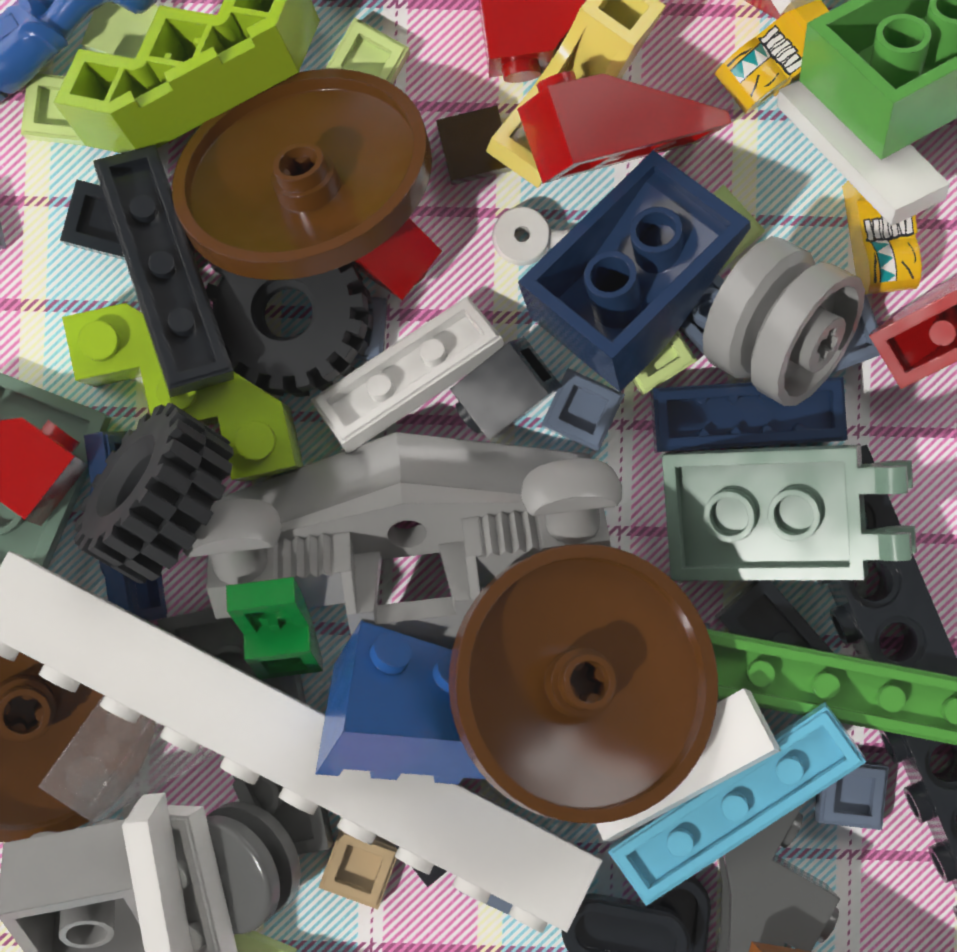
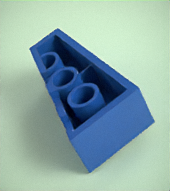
(392, 710)

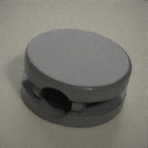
(254, 863)

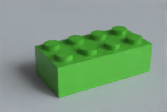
(885, 68)

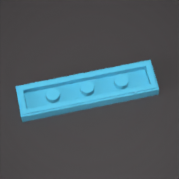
(703, 829)

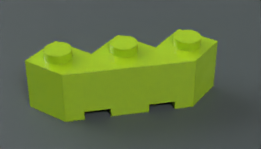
(185, 72)
(116, 347)

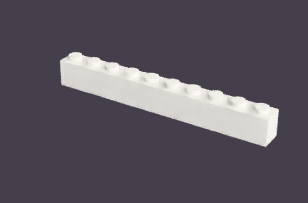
(280, 739)

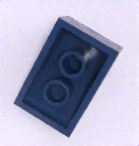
(633, 269)

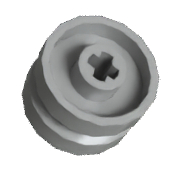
(783, 320)

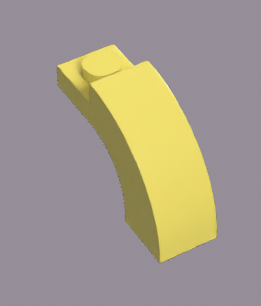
(599, 41)

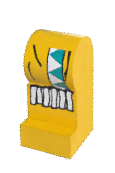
(769, 59)
(883, 254)

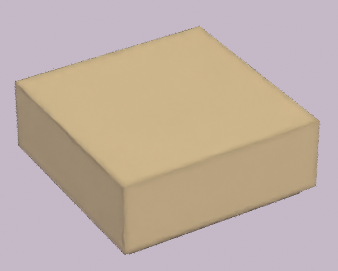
(359, 869)

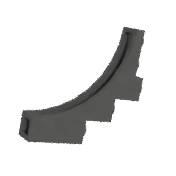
(770, 897)

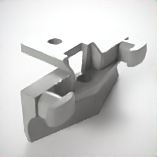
(337, 516)

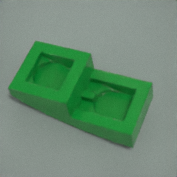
(275, 627)

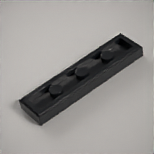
(163, 271)

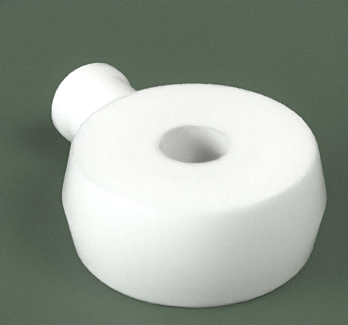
(535, 225)

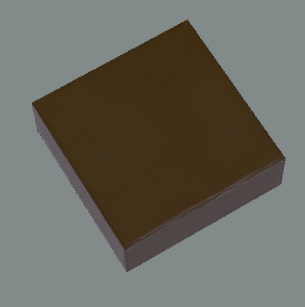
(465, 144)

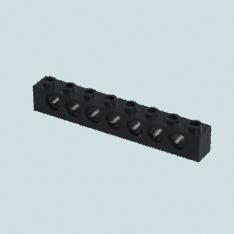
(860, 621)

